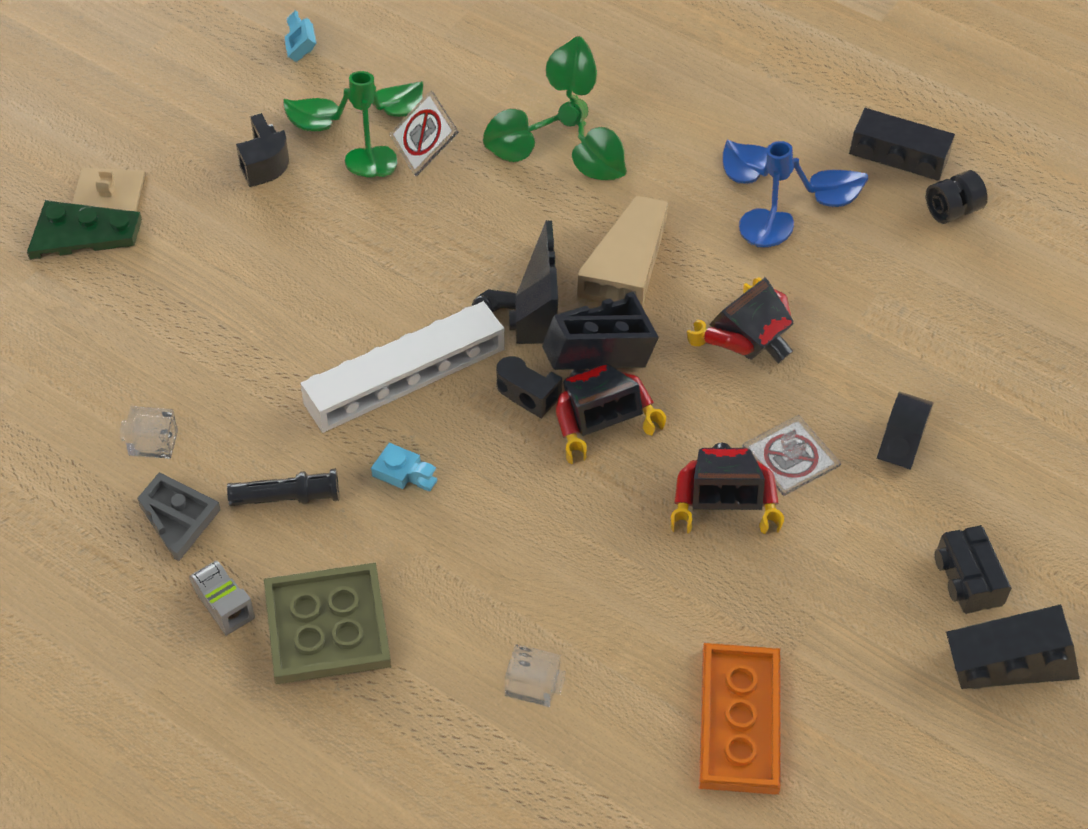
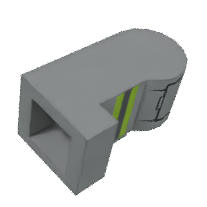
(222, 597)

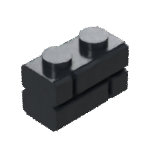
(972, 569)

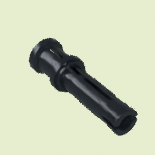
(299, 488)

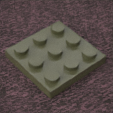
(326, 623)

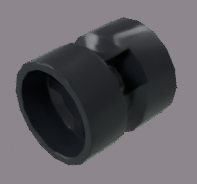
(956, 196)

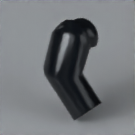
(496, 299)

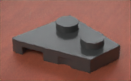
(177, 512)

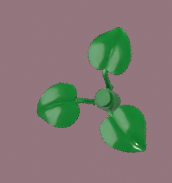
(574, 70)
(318, 113)

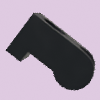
(526, 386)

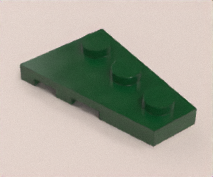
(77, 226)

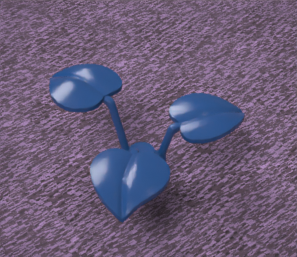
(770, 228)

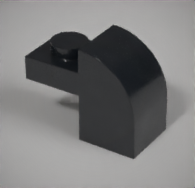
(265, 155)
(905, 430)

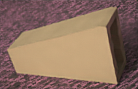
(626, 254)

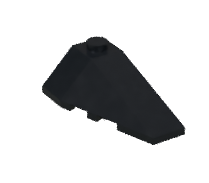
(537, 294)

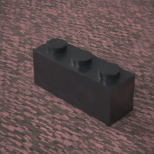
(901, 144)

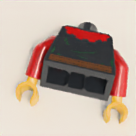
(749, 323)
(599, 400)
(726, 481)

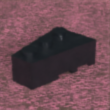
(608, 334)
(1014, 650)

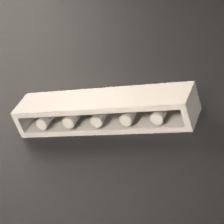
(402, 366)

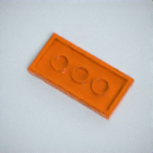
(740, 719)

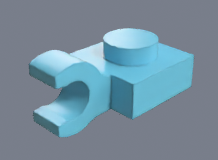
(300, 38)
(402, 466)

